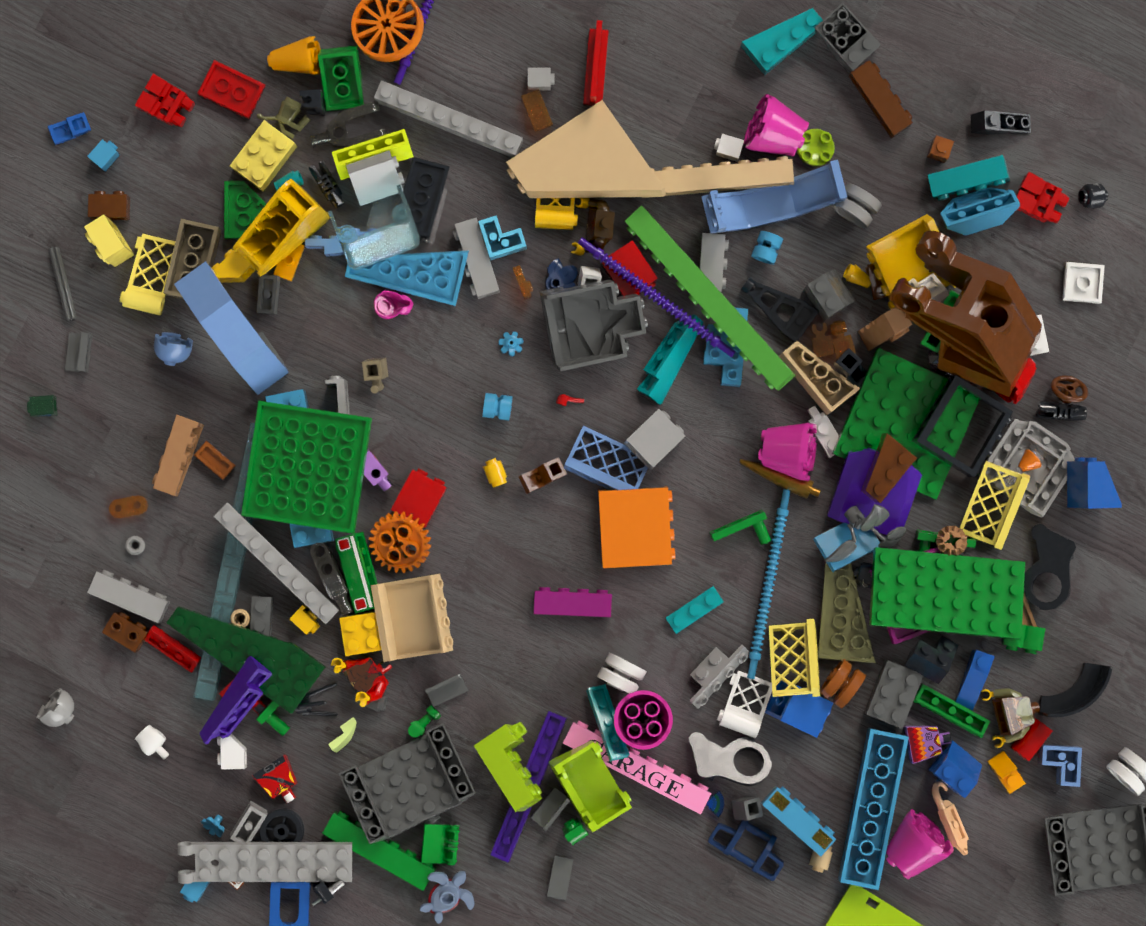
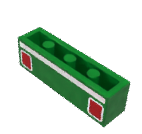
(357, 570)

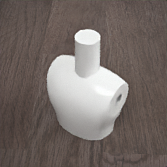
(151, 741)

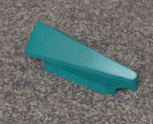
(667, 361)

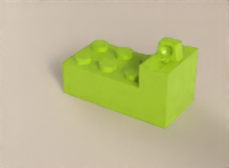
(506, 766)

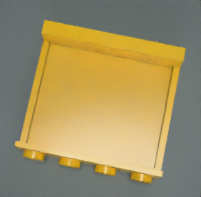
(896, 255)

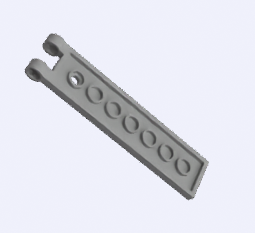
(267, 861)

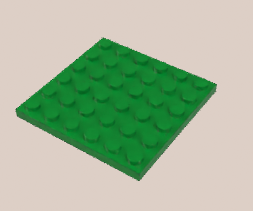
(895, 402)
(306, 467)

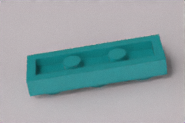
(694, 609)

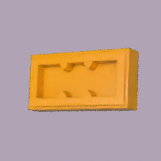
(287, 267)

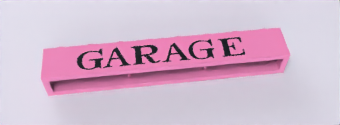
(645, 770)

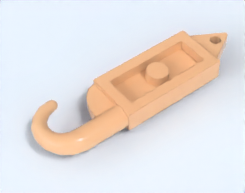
(950, 819)

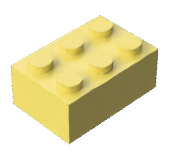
(263, 156)
(109, 241)

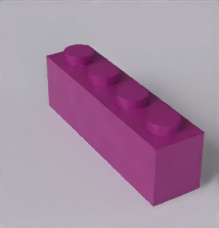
(572, 603)

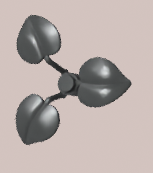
(857, 520)

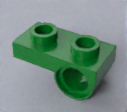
(574, 831)

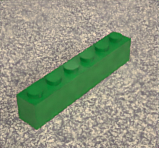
(383, 853)

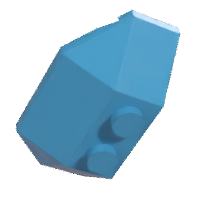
(979, 210)

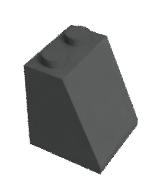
(829, 294)

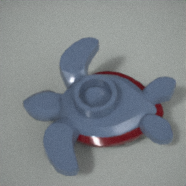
(446, 894)

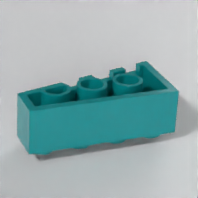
(778, 42)
(969, 177)

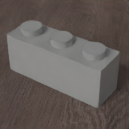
(712, 258)

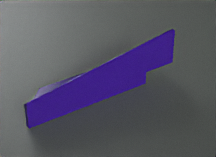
(236, 701)

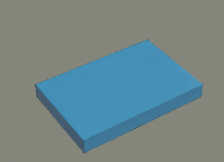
(833, 538)

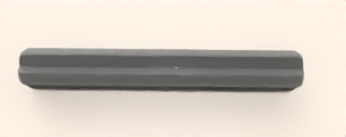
(62, 283)

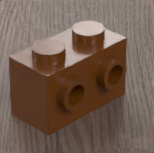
(114, 206)
(126, 631)

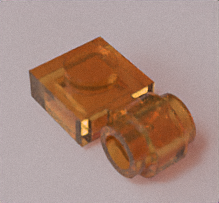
(842, 342)

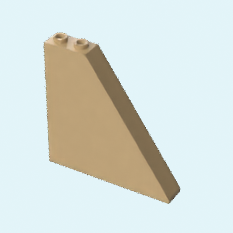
(585, 160)

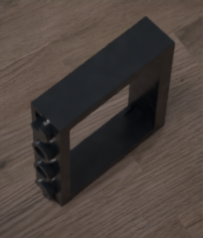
(936, 411)

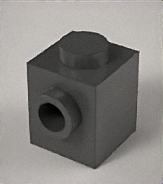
(747, 808)

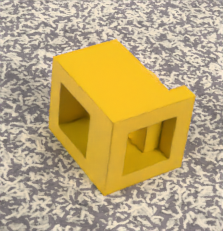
(305, 620)

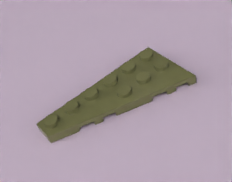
(842, 619)

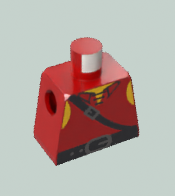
(277, 779)

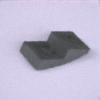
(560, 878)

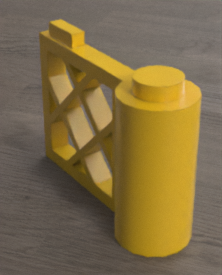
(555, 216)

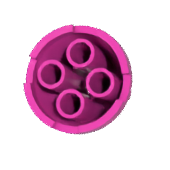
(775, 128)
(790, 449)
(655, 727)
(917, 845)

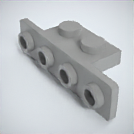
(714, 672)

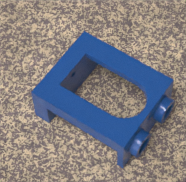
(304, 902)

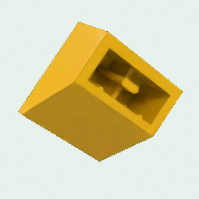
(233, 268)

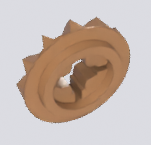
(944, 535)

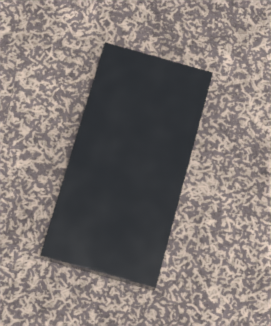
(424, 192)

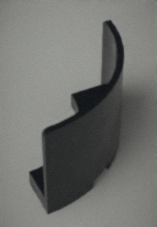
(1081, 695)

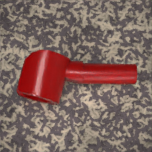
(563, 399)

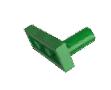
(755, 519)
(928, 537)
(273, 720)

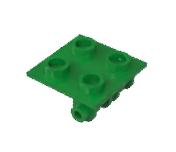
(440, 844)

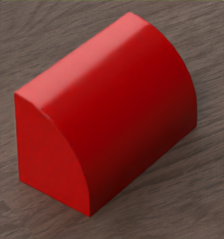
(1032, 740)

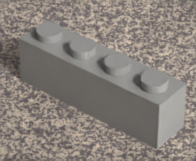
(478, 261)
(128, 596)

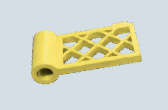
(140, 297)

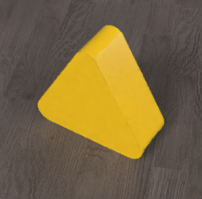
(280, 227)

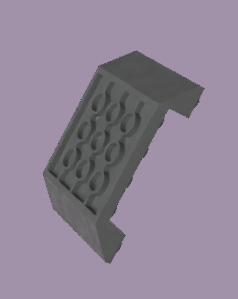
(407, 785)
(1097, 848)

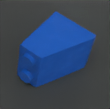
(1090, 485)
(800, 711)
(957, 769)

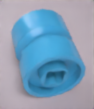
(766, 254)
(497, 406)

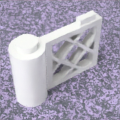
(741, 719)

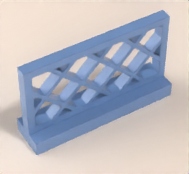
(596, 475)

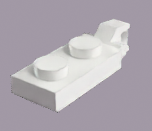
(826, 432)

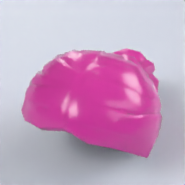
(391, 304)

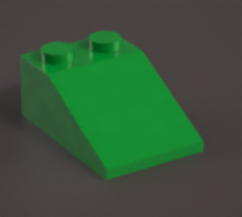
(341, 77)

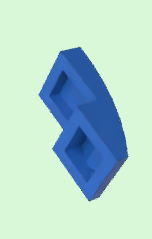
(69, 129)

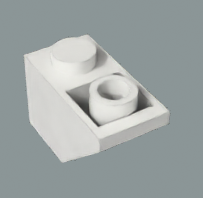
(232, 754)

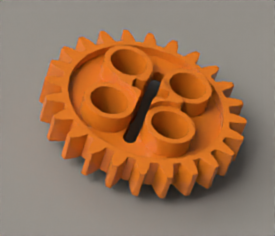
(415, 537)

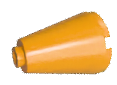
(296, 57)

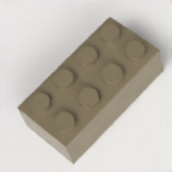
(193, 246)

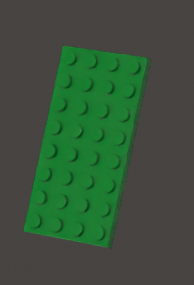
(947, 593)

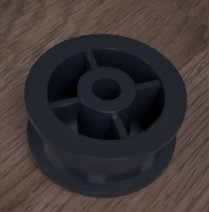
(285, 819)

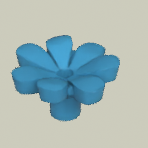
(511, 348)
(214, 825)

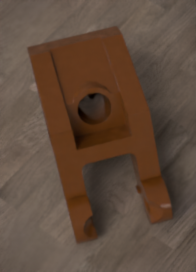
(989, 326)

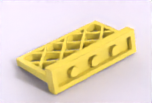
(1009, 512)
(810, 655)

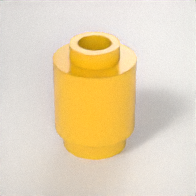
(495, 472)

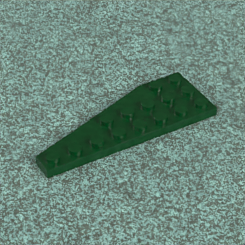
(231, 644)

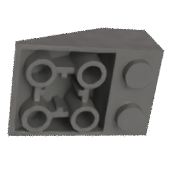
(846, 37)

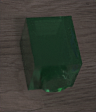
(42, 406)

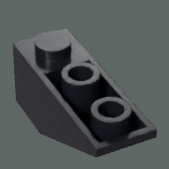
(1000, 123)

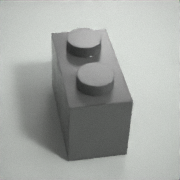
(262, 614)

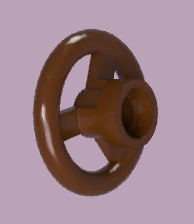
(1067, 391)

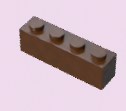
(881, 99)

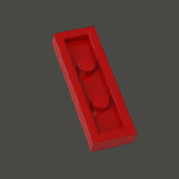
(172, 648)

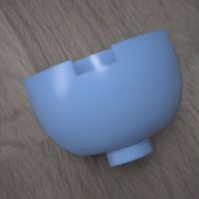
(172, 348)

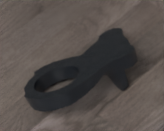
(1055, 558)

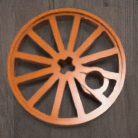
(385, 33)

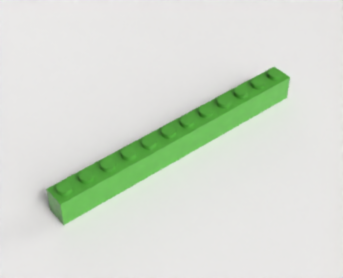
(712, 301)

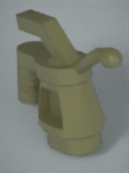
(287, 113)

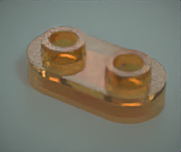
(128, 507)

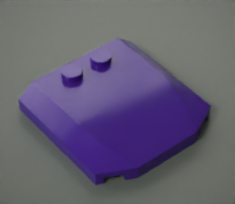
(849, 492)

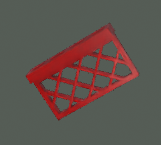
(595, 65)

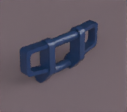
(754, 865)

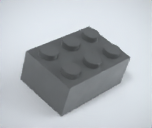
(893, 694)

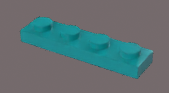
(604, 716)

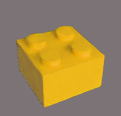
(360, 634)

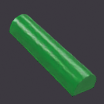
(951, 711)

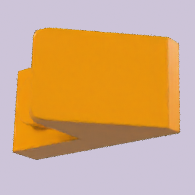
(1006, 772)

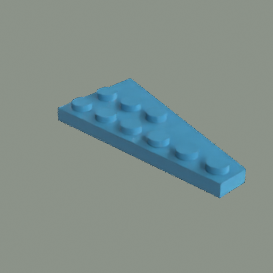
(420, 274)

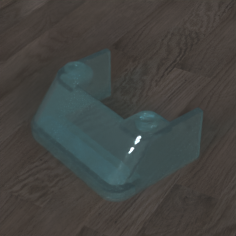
(381, 242)

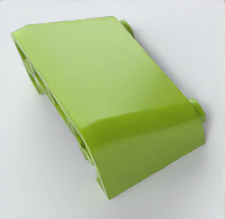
(590, 785)

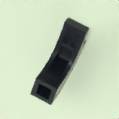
(849, 366)

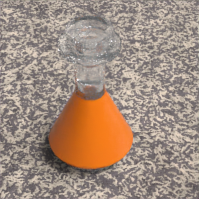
(1029, 461)

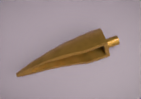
(796, 486)

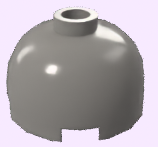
(57, 710)

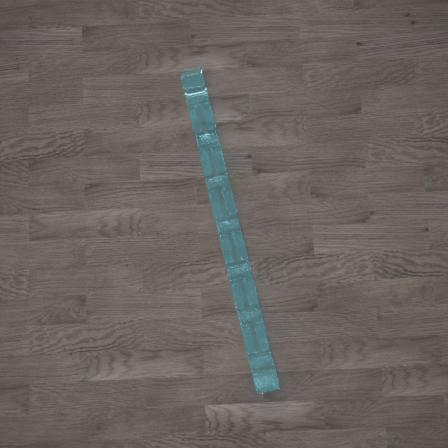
(226, 587)

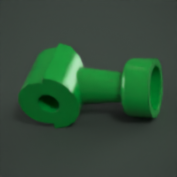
(418, 726)

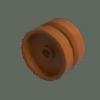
(842, 684)

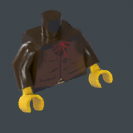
(599, 224)

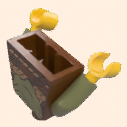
(1012, 714)

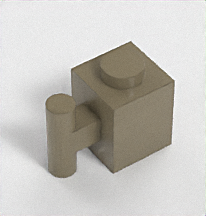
(375, 370)

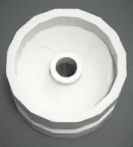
(621, 674)
(1130, 772)

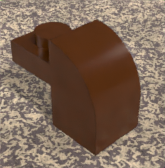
(542, 475)

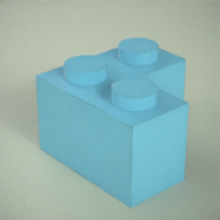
(500, 244)

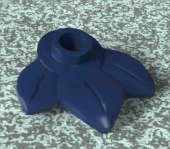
(563, 275)

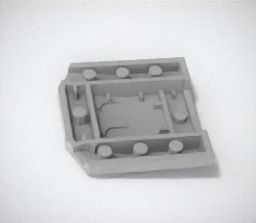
(1044, 481)

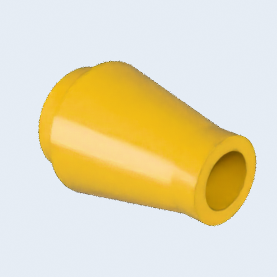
(856, 275)

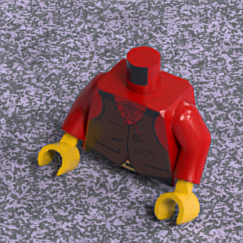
(365, 677)

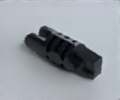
(327, 184)
(1052, 410)

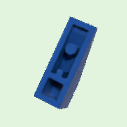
(974, 678)

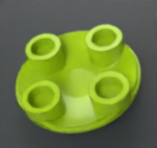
(817, 147)

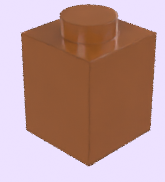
(940, 149)

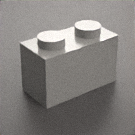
(248, 823)

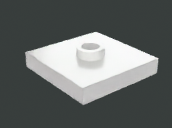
(1083, 282)

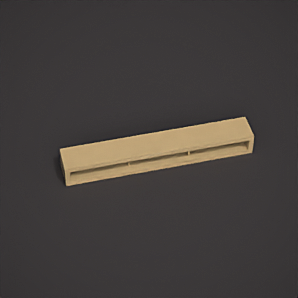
(726, 176)

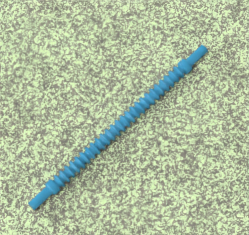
(755, 655)

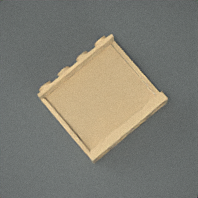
(412, 617)

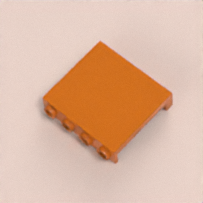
(636, 527)

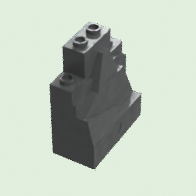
(590, 323)

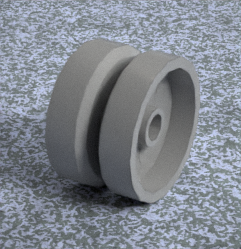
(857, 206)

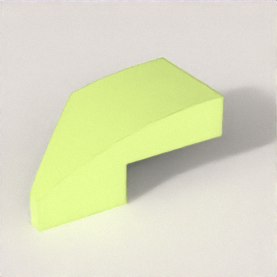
(341, 741)

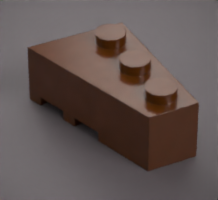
(887, 468)

